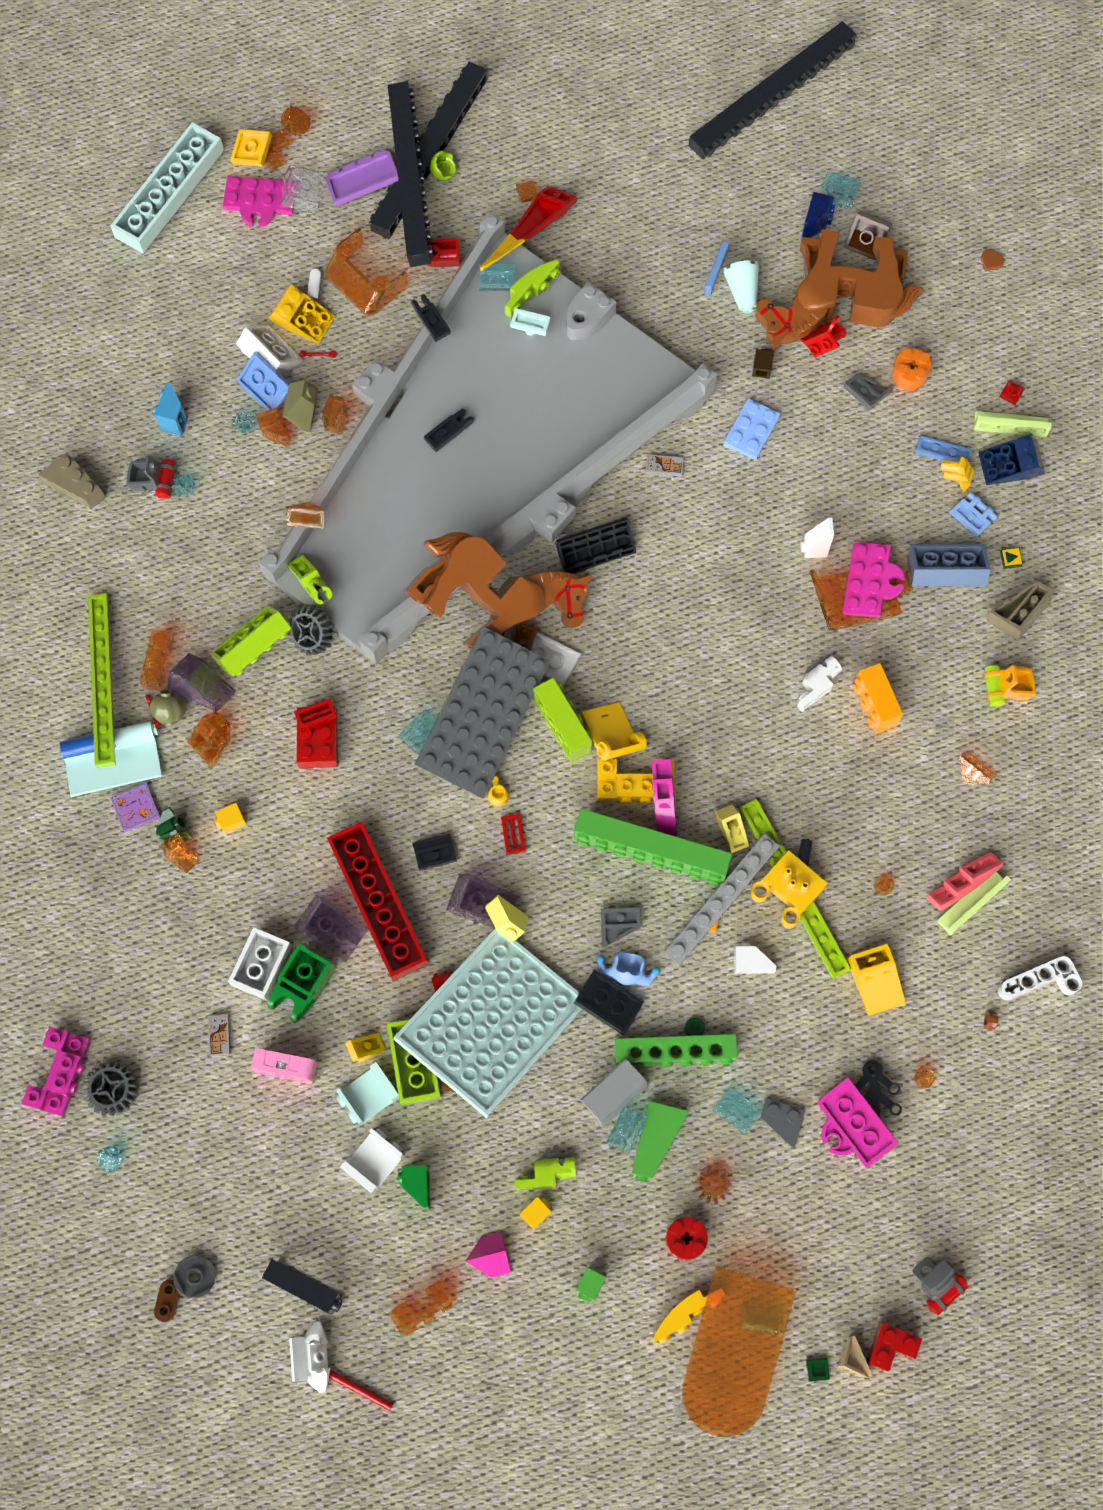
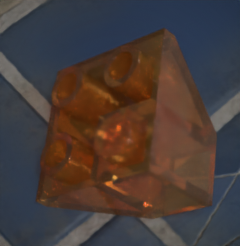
(211, 737)

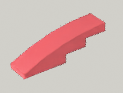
(966, 881)

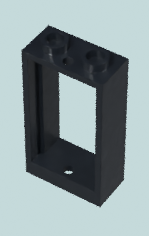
(302, 1287)

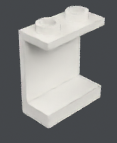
(373, 1161)

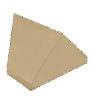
(853, 1358)

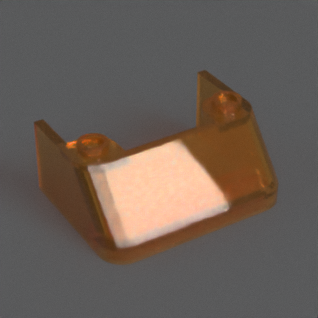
(364, 294)

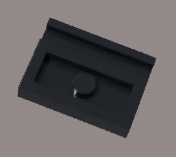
(434, 852)

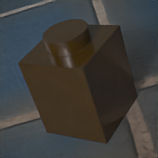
(763, 363)

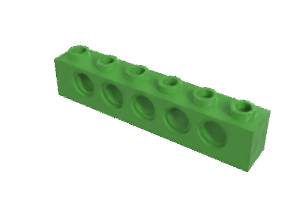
(726, 1043)

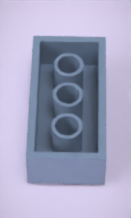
(948, 565)

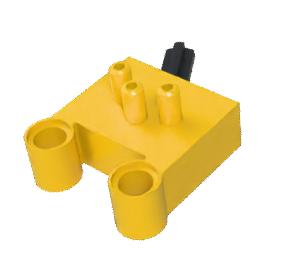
(792, 883)

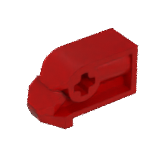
(446, 252)

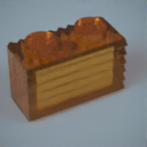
(334, 414)

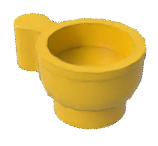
(498, 794)

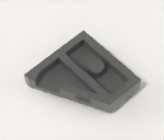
(867, 390)
(618, 923)
(783, 1119)

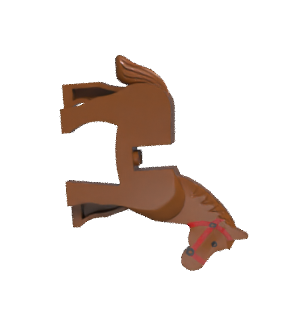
(875, 296)
(473, 565)

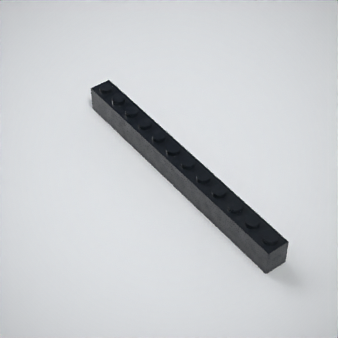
(772, 90)
(434, 140)
(409, 174)

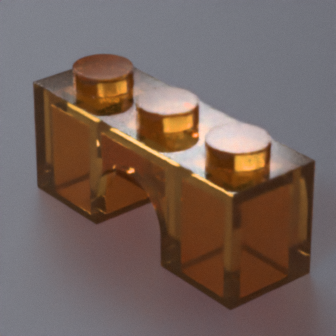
(153, 670)
(439, 1300)

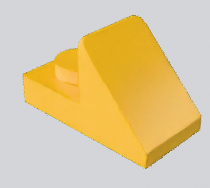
(365, 1047)

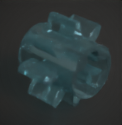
(238, 422)
(187, 489)
(109, 1159)

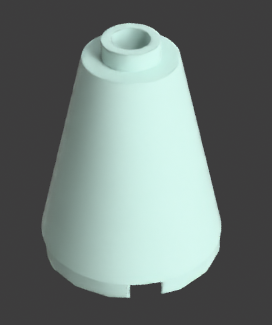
(743, 284)

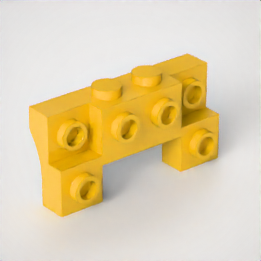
(625, 786)

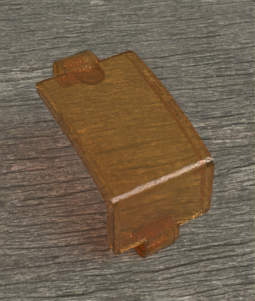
(831, 596)

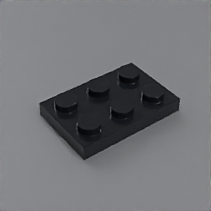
(608, 1002)

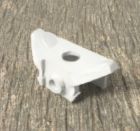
(310, 1358)

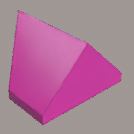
(490, 1255)

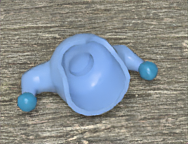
(627, 969)

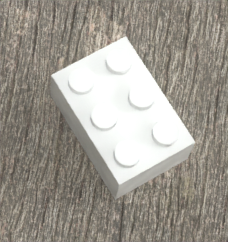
(260, 964)

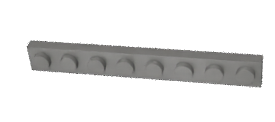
(722, 899)

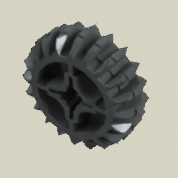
(317, 630)
(118, 1085)

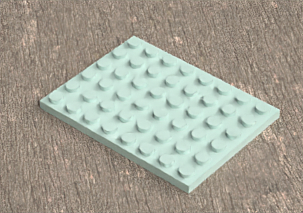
(490, 1021)

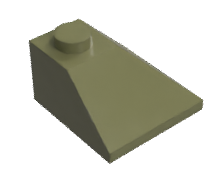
(301, 404)

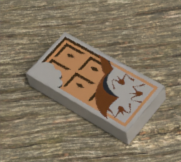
(664, 465)
(219, 1035)

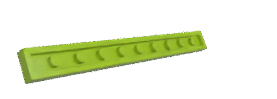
(101, 681)
(811, 918)

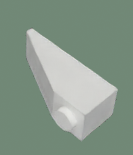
(818, 540)

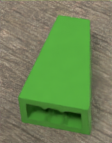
(660, 1130)

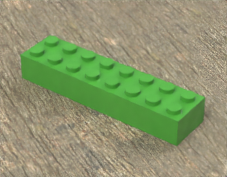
(652, 847)

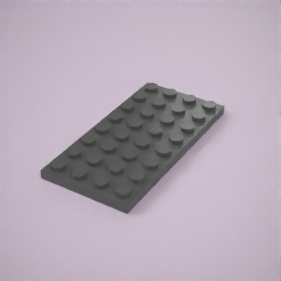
(482, 712)

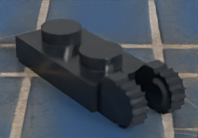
(431, 319)
(447, 430)

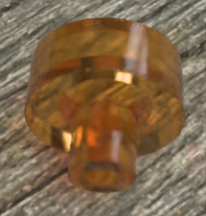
(884, 885)
(924, 1078)

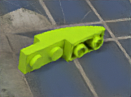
(532, 282)

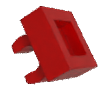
(1011, 392)
(439, 980)

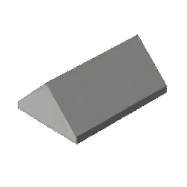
(614, 1092)

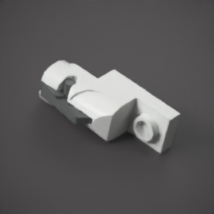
(818, 681)

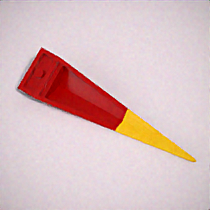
(544, 210)

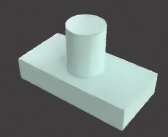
(530, 322)

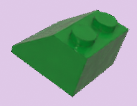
(416, 1183)

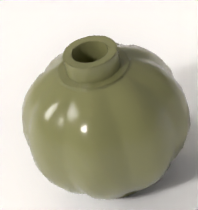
(168, 707)

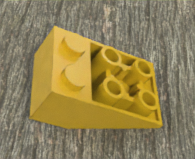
(301, 315)
(877, 979)

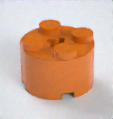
(911, 369)

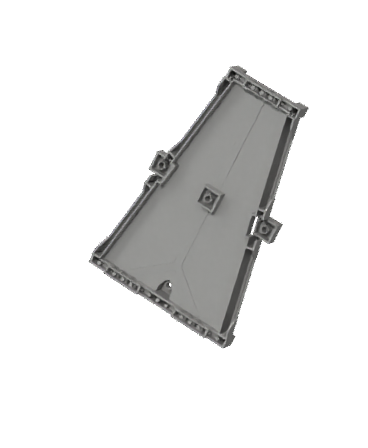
(543, 431)

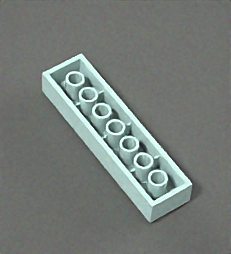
(167, 187)

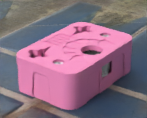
(284, 1065)

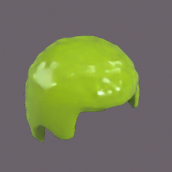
(443, 166)

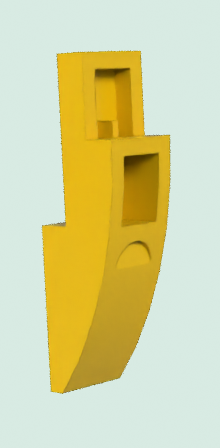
(678, 1317)

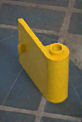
(612, 731)

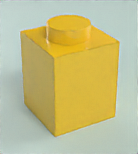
(229, 818)
(536, 1212)

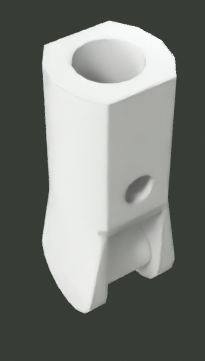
(314, 284)

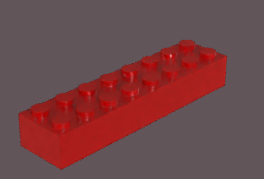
(377, 901)

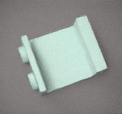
(367, 1095)

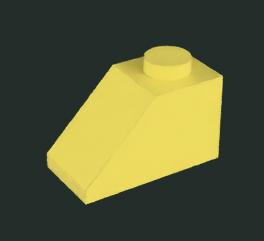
(506, 918)

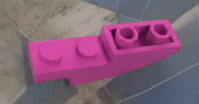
(664, 797)

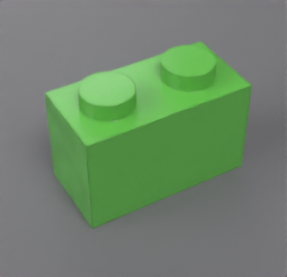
(590, 1285)

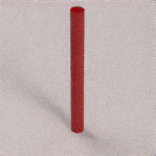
(360, 1390)

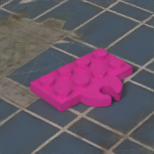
(255, 198)
(870, 580)
(855, 1125)

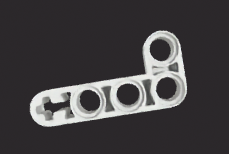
(1037, 981)

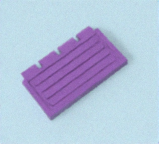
(361, 178)

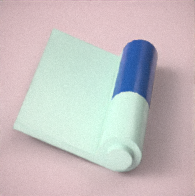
(135, 760)

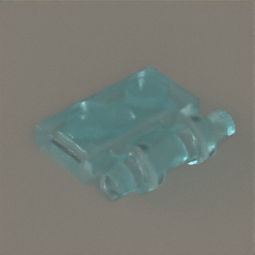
(841, 186)
(626, 1130)

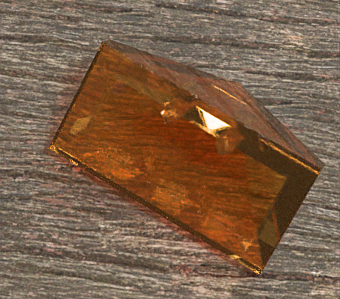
(306, 515)
(974, 771)
(179, 853)

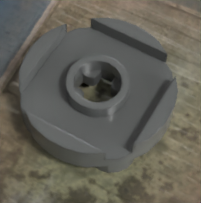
(188, 1288)

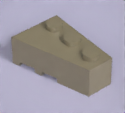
(72, 481)
(1022, 610)

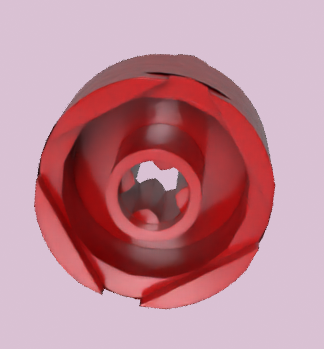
(694, 1230)

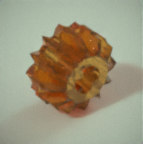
(295, 120)
(716, 1180)

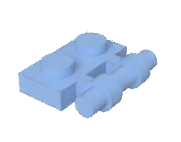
(971, 518)

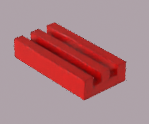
(298, 713)
(515, 850)

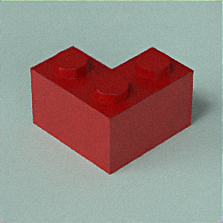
(889, 1341)

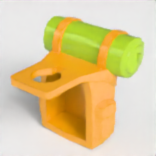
(1008, 683)

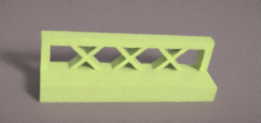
(1011, 423)
(971, 903)

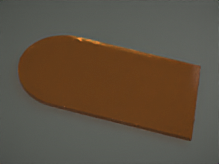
(735, 1352)

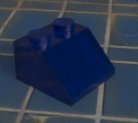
(819, 214)

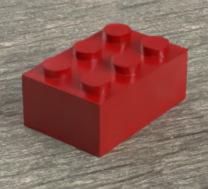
(319, 744)

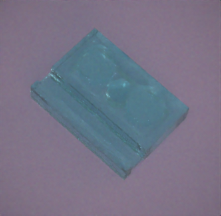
(497, 277)
(418, 731)
(737, 1111)

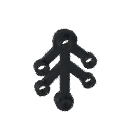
(874, 1095)

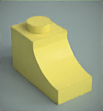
(732, 828)

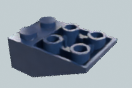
(1012, 461)

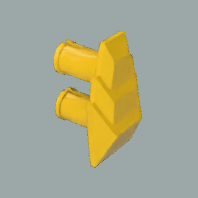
(958, 471)

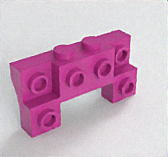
(63, 1073)

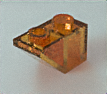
(272, 427)

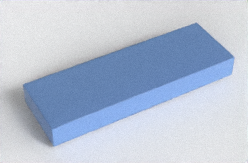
(717, 266)
(941, 450)

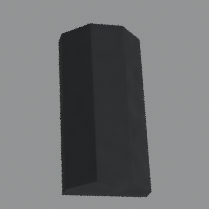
(595, 546)

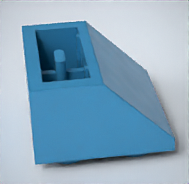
(170, 412)

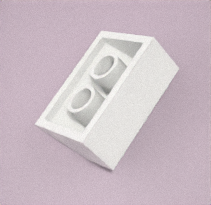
(269, 346)

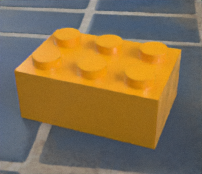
(877, 698)

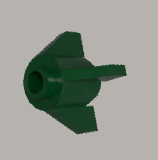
(169, 825)

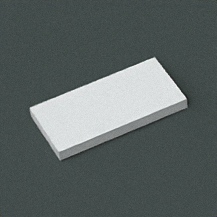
(561, 657)

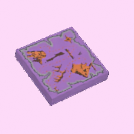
(135, 807)

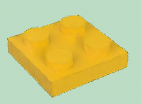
(251, 148)

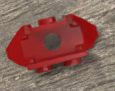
(825, 337)

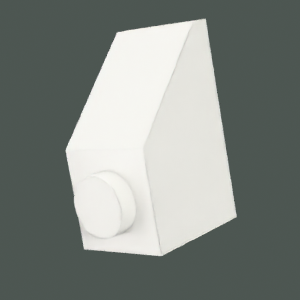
(751, 960)

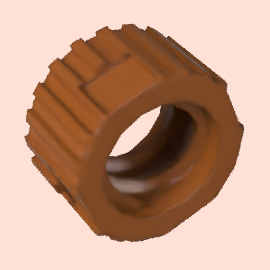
(991, 1020)

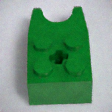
(297, 985)

